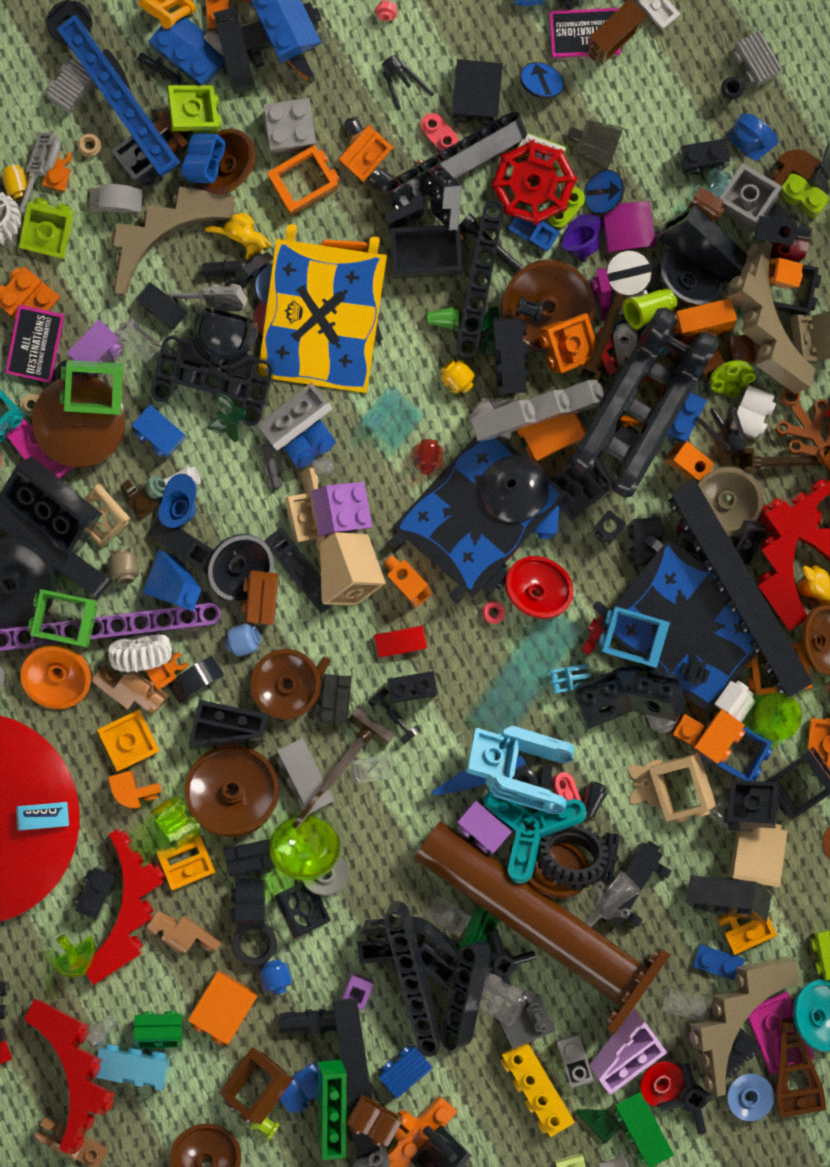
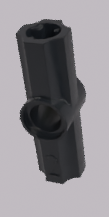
(309, 1021)

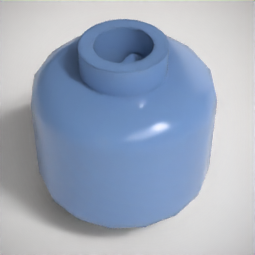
(243, 639)

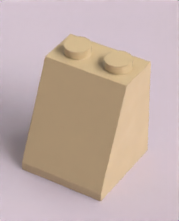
(348, 569)
(759, 855)

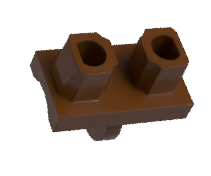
(177, 142)

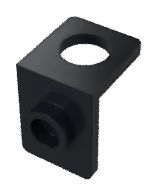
(604, 536)

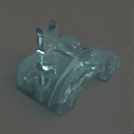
(718, 182)

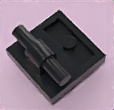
(440, 1150)

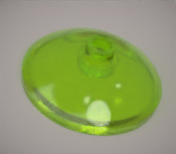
(311, 837)

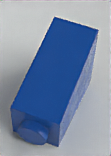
(172, 582)

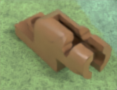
(130, 689)
(182, 934)
(91, 1153)

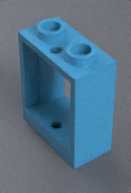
(658, 640)

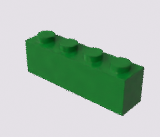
(332, 1109)

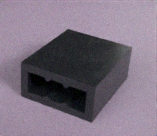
(476, 91)

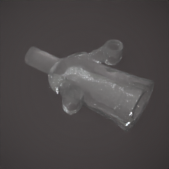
(607, 904)

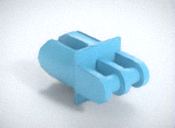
(567, 678)

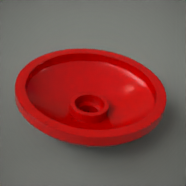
(545, 580)

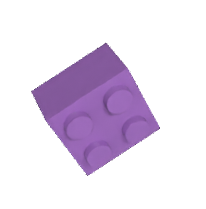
(97, 345)
(341, 508)
(483, 827)

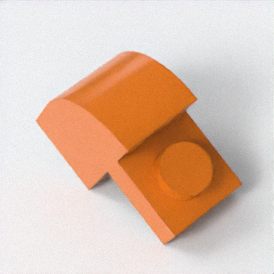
(126, 791)

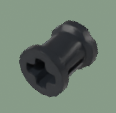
(529, 308)

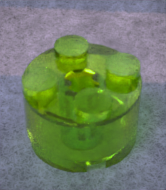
(788, 710)
(175, 822)

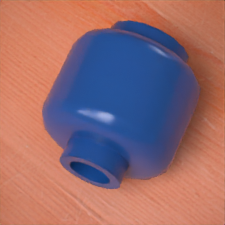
(275, 976)

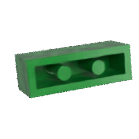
(642, 1129)

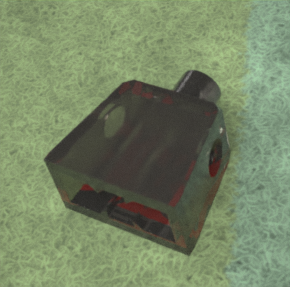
(596, 142)

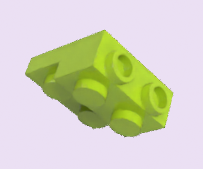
(193, 108)
(47, 228)

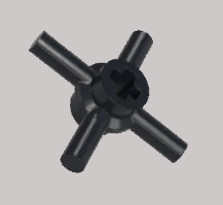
(510, 961)
(685, 1094)

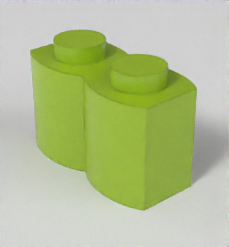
(798, 192)

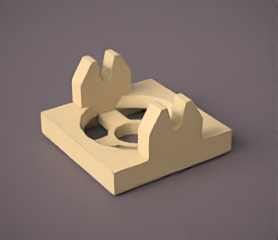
(121, 517)

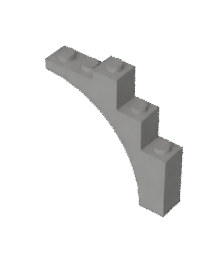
(544, 407)

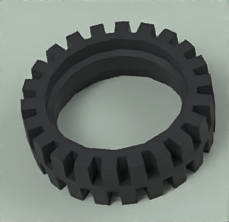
(571, 876)

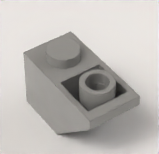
(574, 1060)

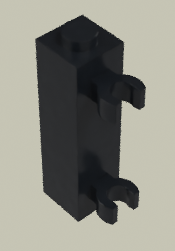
(256, 39)
(639, 869)

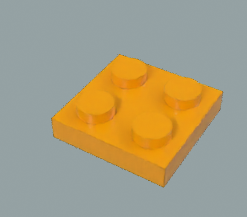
(128, 740)

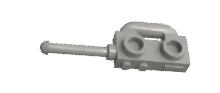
(41, 160)
(221, 298)

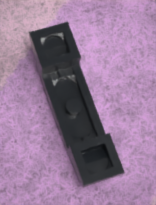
(297, 567)

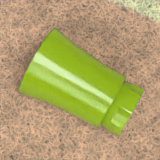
(641, 309)

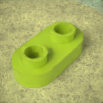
(573, 208)

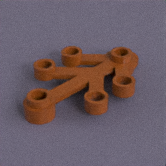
(809, 430)

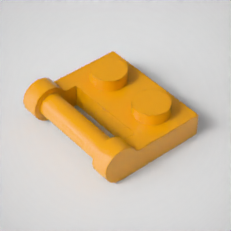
(159, 9)
(188, 869)

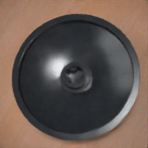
(22, 575)

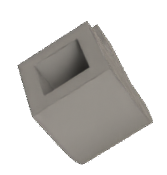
(115, 198)

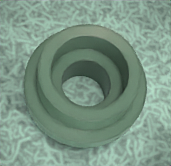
(155, 487)

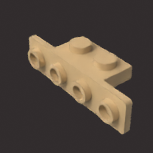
(302, 513)

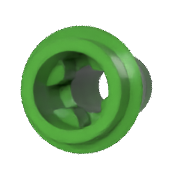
(445, 318)

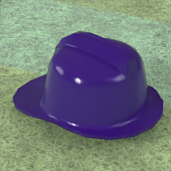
(582, 236)

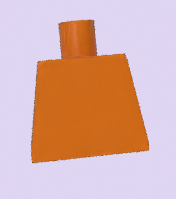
(683, 459)
(413, 586)

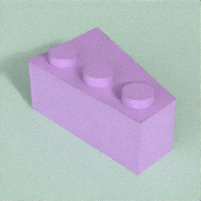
(627, 1053)

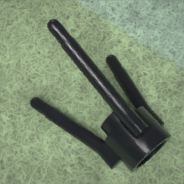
(395, 69)
(733, 441)

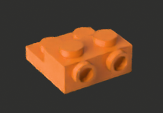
(26, 290)
(568, 343)

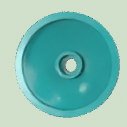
(811, 1001)

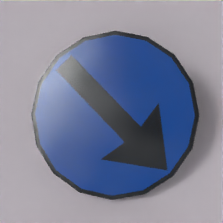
(541, 80)
(604, 192)

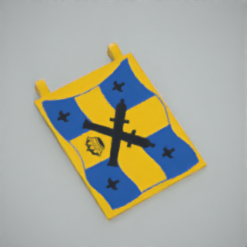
(322, 313)

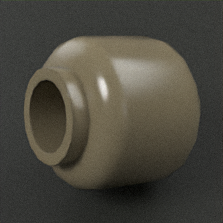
(123, 567)

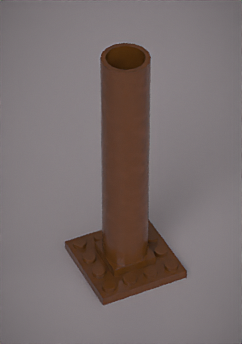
(540, 921)

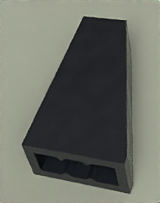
(704, 243)

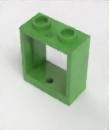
(92, 367)
(87, 622)

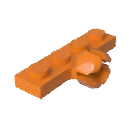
(410, 1134)

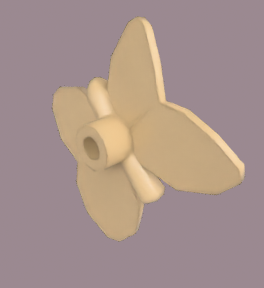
(644, 784)

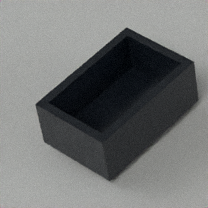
(425, 252)

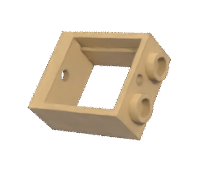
(700, 782)

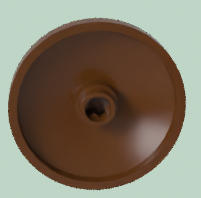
(558, 286)
(77, 437)
(231, 790)

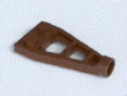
(803, 1099)

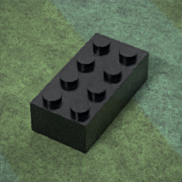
(50, 505)

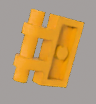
(746, 935)

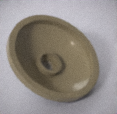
(745, 494)

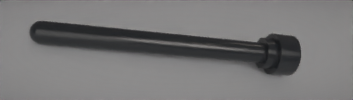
(471, 226)

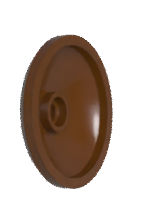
(235, 163)
(816, 639)
(269, 680)
(567, 856)
(204, 1144)

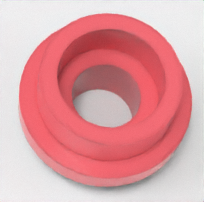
(386, 10)
(501, 612)

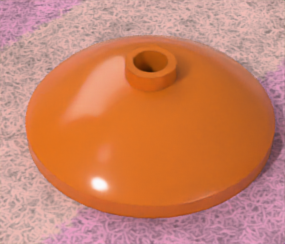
(52, 687)

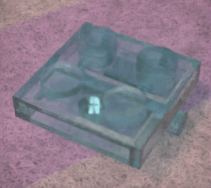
(393, 418)

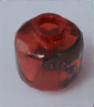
(428, 456)

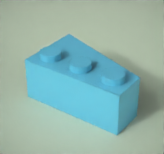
(133, 1066)

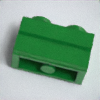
(158, 1030)

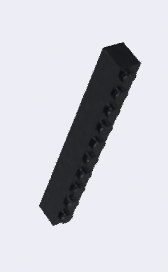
(740, 589)

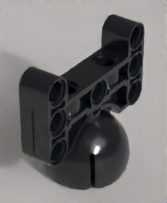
(220, 340)

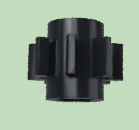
(694, 671)

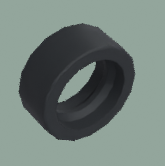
(254, 961)

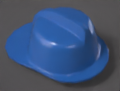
(752, 136)
(178, 501)

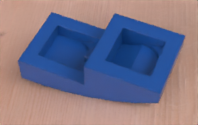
(538, 235)

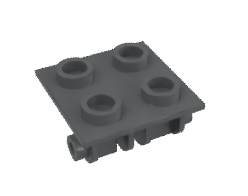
(532, 1023)

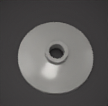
(338, 878)

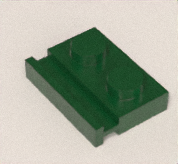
(479, 927)

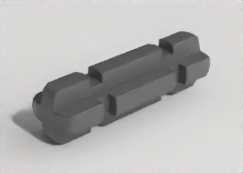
(270, 466)

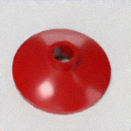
(669, 1087)

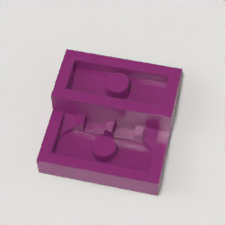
(629, 227)

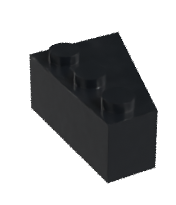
(510, 354)
(226, 726)
(728, 897)

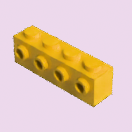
(537, 1088)

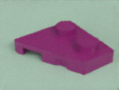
(601, 291)

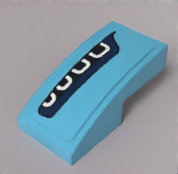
(42, 816)

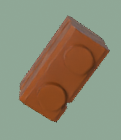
(261, 598)

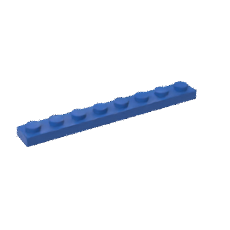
(118, 95)

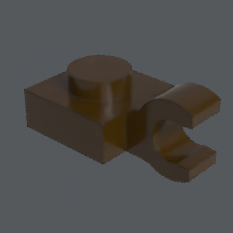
(140, 501)

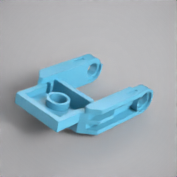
(495, 759)

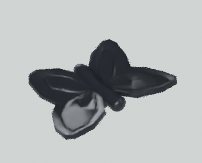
(823, 172)

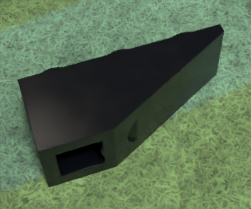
(182, 544)

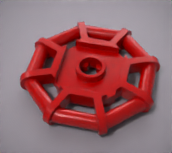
(540, 193)

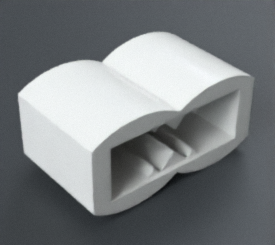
(752, 412)
(736, 700)

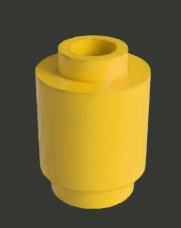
(14, 182)

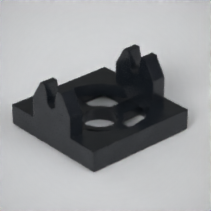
(295, 928)

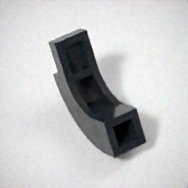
(234, 50)

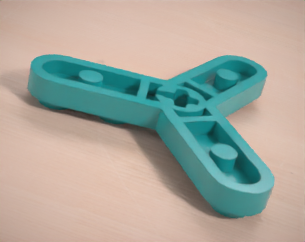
(527, 843)

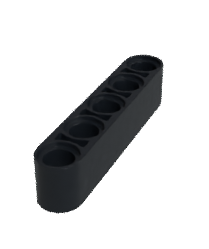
(465, 995)

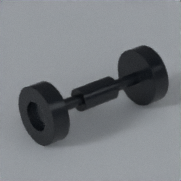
(394, 716)

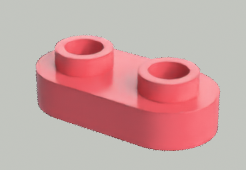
(438, 133)
(568, 788)

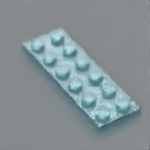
(526, 673)

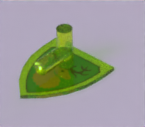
(76, 958)

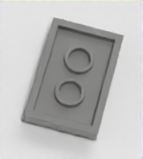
(294, 416)

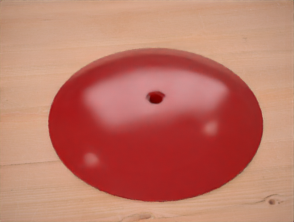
(32, 858)

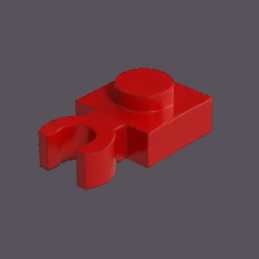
(596, 632)

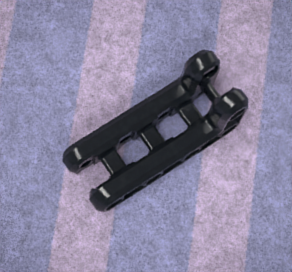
(656, 420)

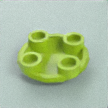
(731, 378)

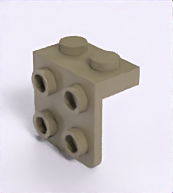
(812, 336)

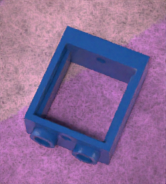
(754, 770)

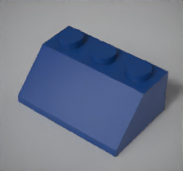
(286, 27)
(188, 51)

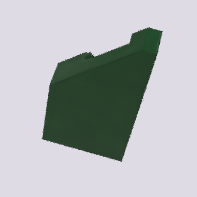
(600, 1122)

